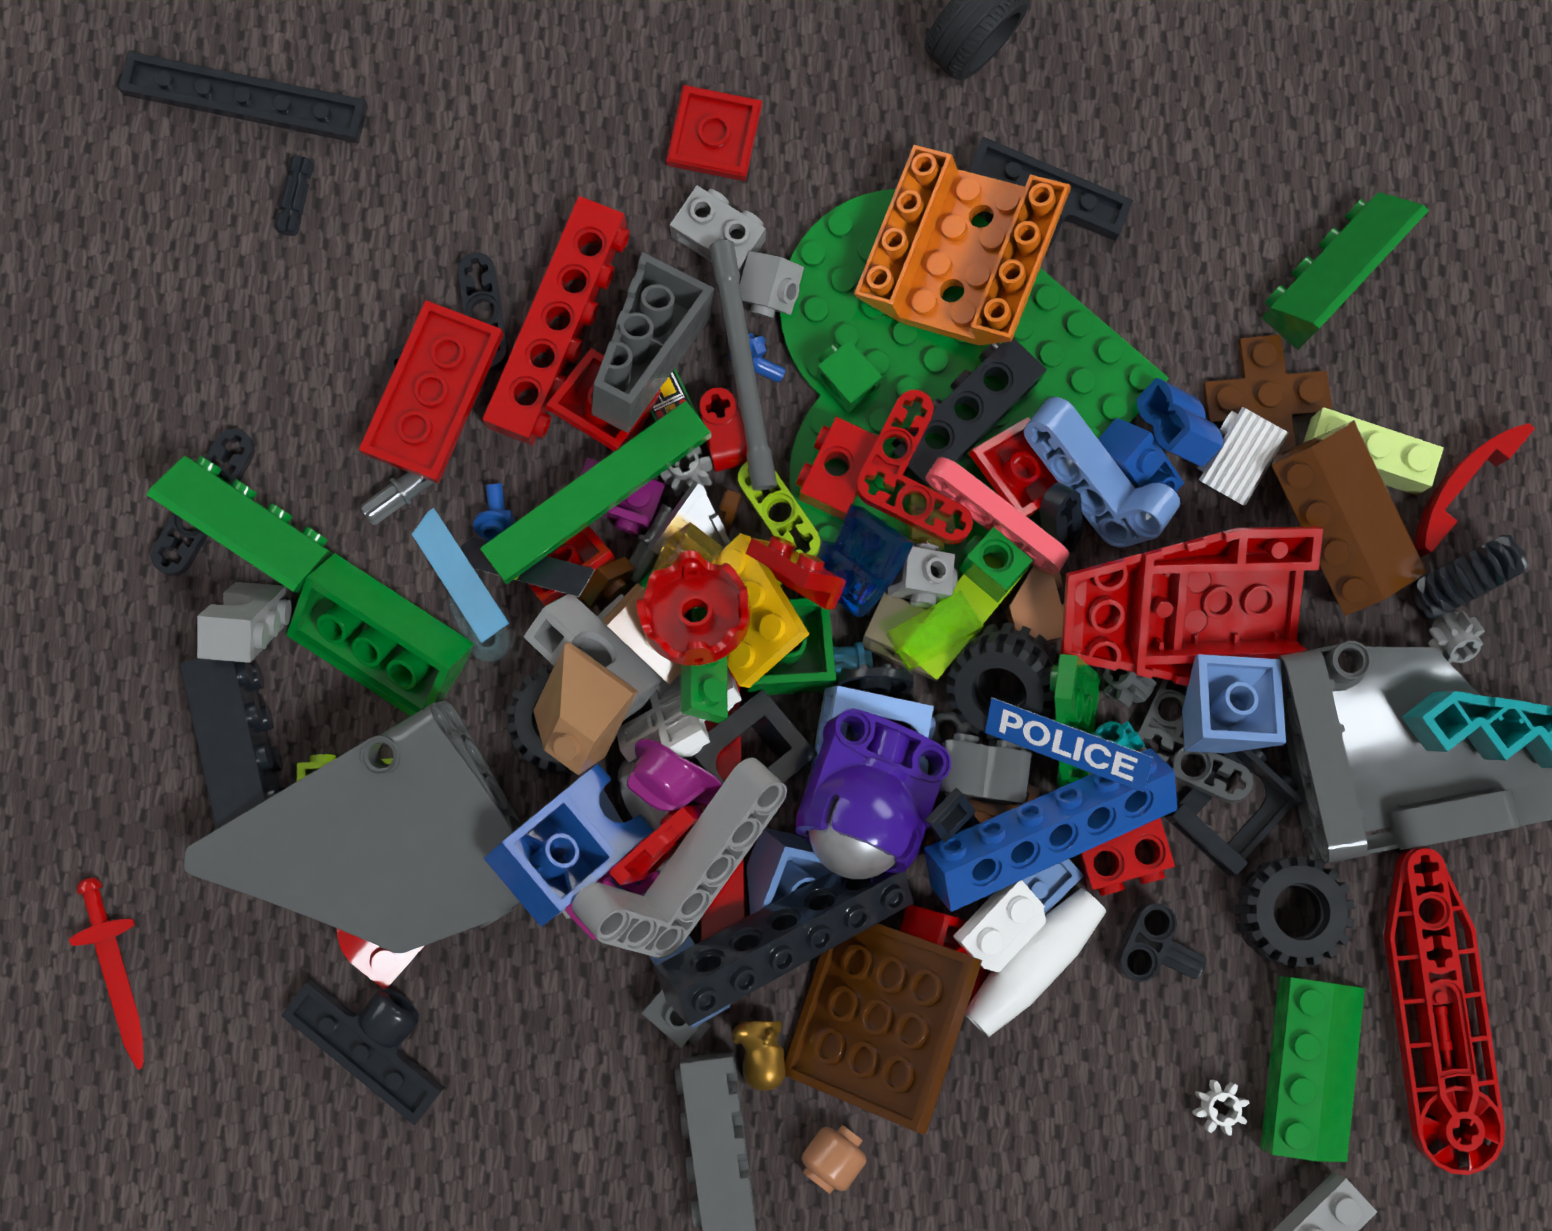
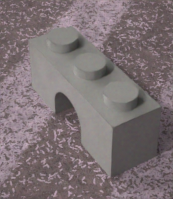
(244, 623)
(574, 623)

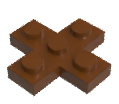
(1267, 388)

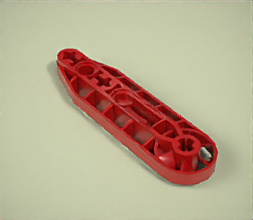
(1437, 984)

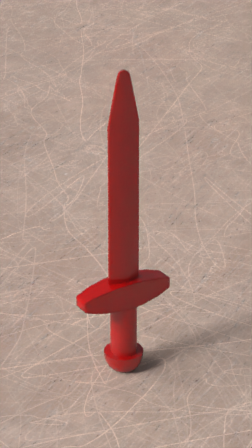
(103, 936)

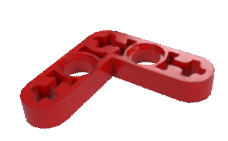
(893, 470)

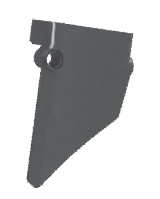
(377, 843)

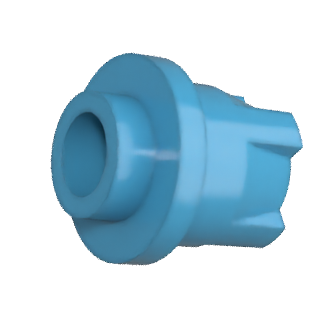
(851, 657)

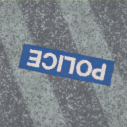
(1068, 745)

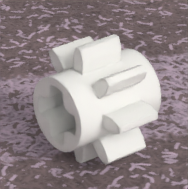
(1231, 1101)

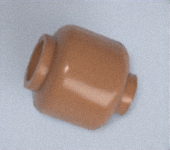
(833, 1158)

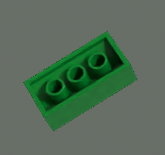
(1341, 267)
(239, 522)
(377, 636)
(1312, 1070)

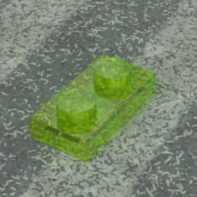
(934, 630)

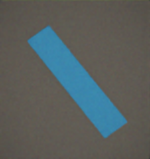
(459, 576)

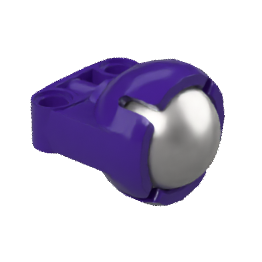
(870, 795)

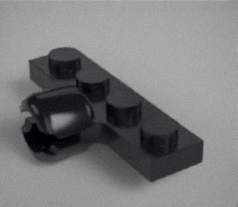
(1086, 203)
(368, 1044)

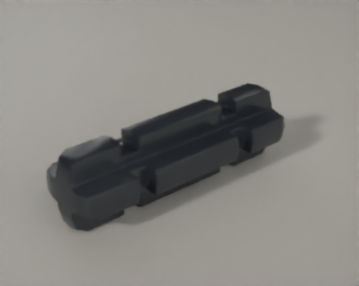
(293, 195)

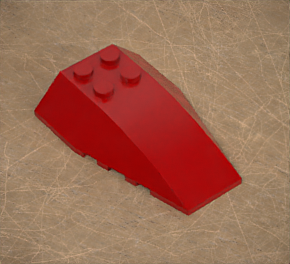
(1201, 596)

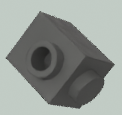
(670, 1022)

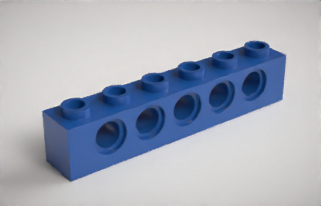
(1045, 833)

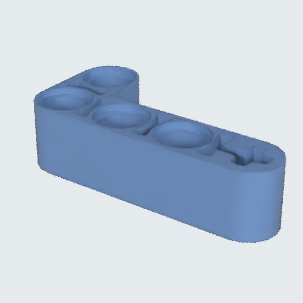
(1081, 462)

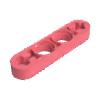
(993, 511)

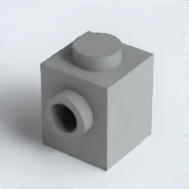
(770, 284)

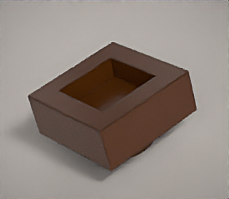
(608, 582)

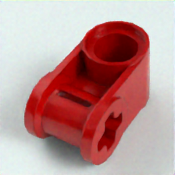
(728, 438)

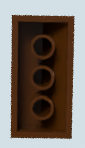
(1363, 537)

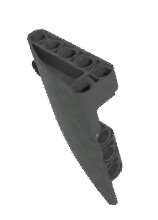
(1371, 773)

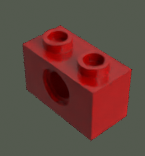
(832, 492)

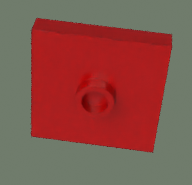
(714, 133)

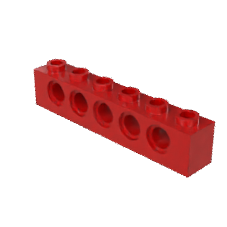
(587, 224)

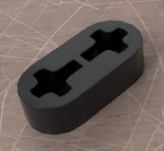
(1062, 515)

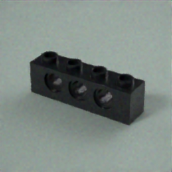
(1019, 374)

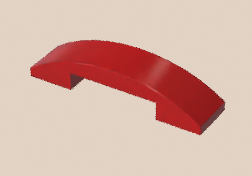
(1435, 521)

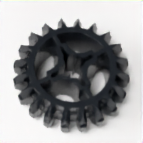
(1469, 576)

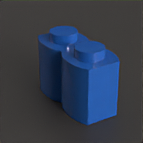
(1179, 422)

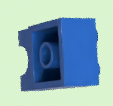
(564, 848)

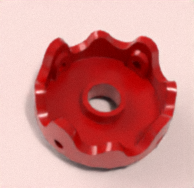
(687, 585)

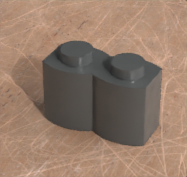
(987, 772)

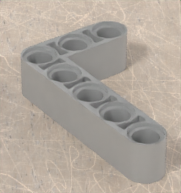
(693, 875)

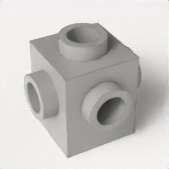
(925, 576)

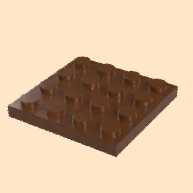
(883, 1023)

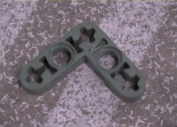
(1170, 733)

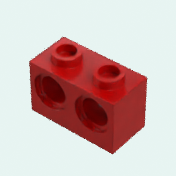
(1124, 859)

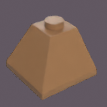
(581, 709)

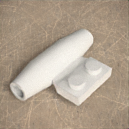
(1023, 949)

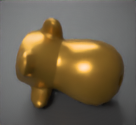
(763, 1055)

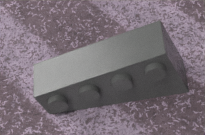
(650, 338)
(717, 1143)

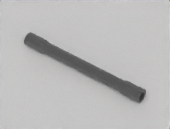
(758, 452)

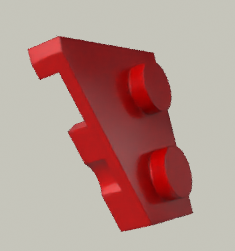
(658, 847)

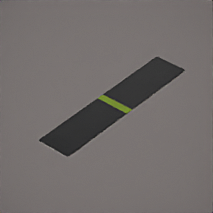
(546, 573)

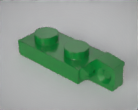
(704, 685)

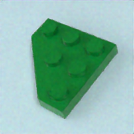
(1076, 704)

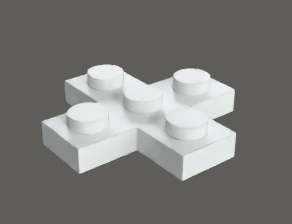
(668, 725)

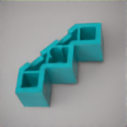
(1491, 724)

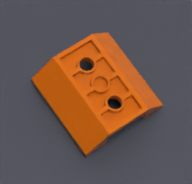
(933, 245)

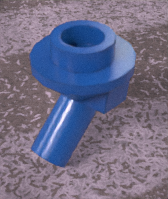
(762, 366)
(496, 518)

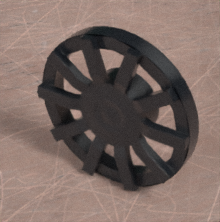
(877, 680)

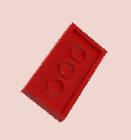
(431, 391)

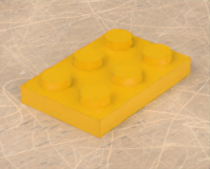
(773, 623)

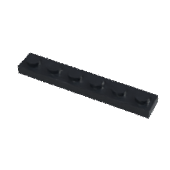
(243, 97)

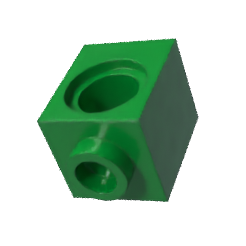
(848, 374)
(994, 581)

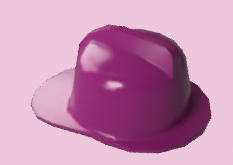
(669, 780)

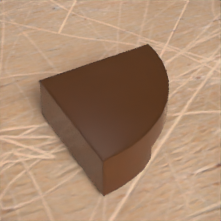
(729, 508)

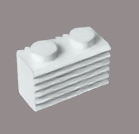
(1245, 455)

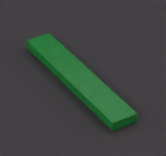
(596, 492)

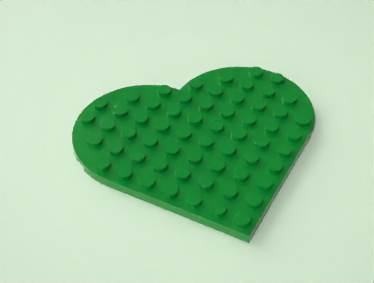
(1081, 354)

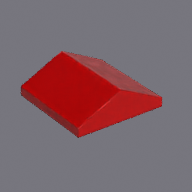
(1014, 469)

